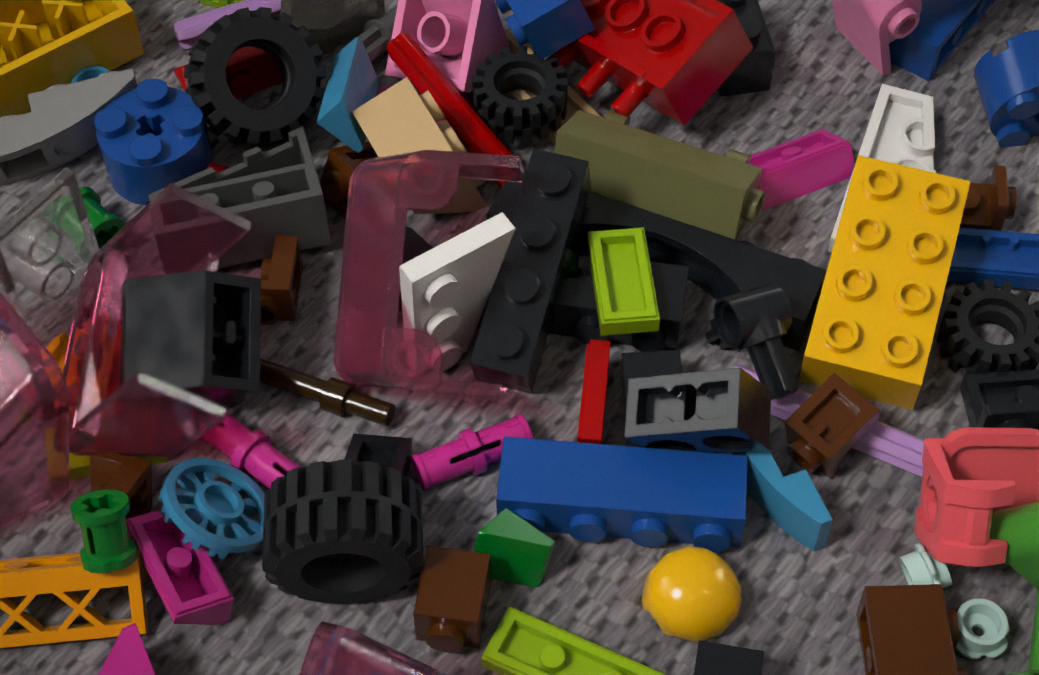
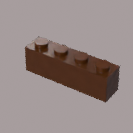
(907, 631)

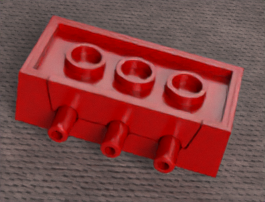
(658, 52)

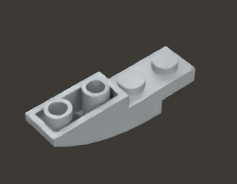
(58, 125)

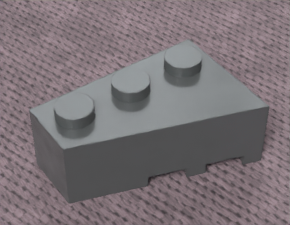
(271, 190)

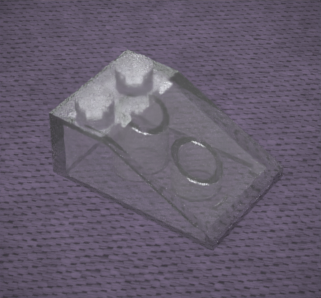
(46, 253)

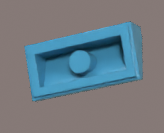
(348, 87)

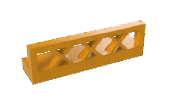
(60, 576)

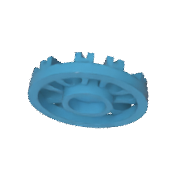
(213, 506)

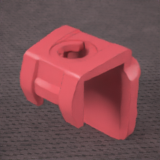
(968, 481)

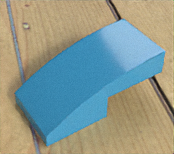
(788, 500)

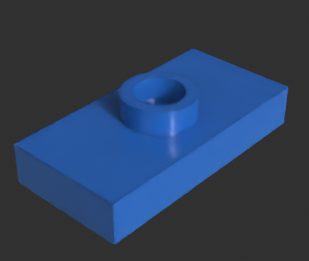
(996, 257)

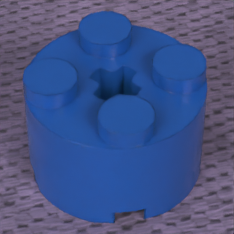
(1011, 89)
(151, 139)

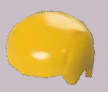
(692, 594)

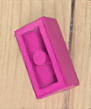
(803, 166)
(183, 577)

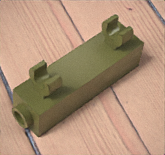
(664, 174)

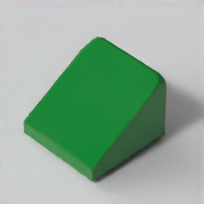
(516, 549)

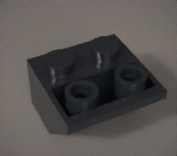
(194, 333)

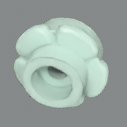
(923, 569)
(991, 620)

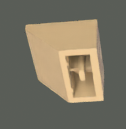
(405, 123)

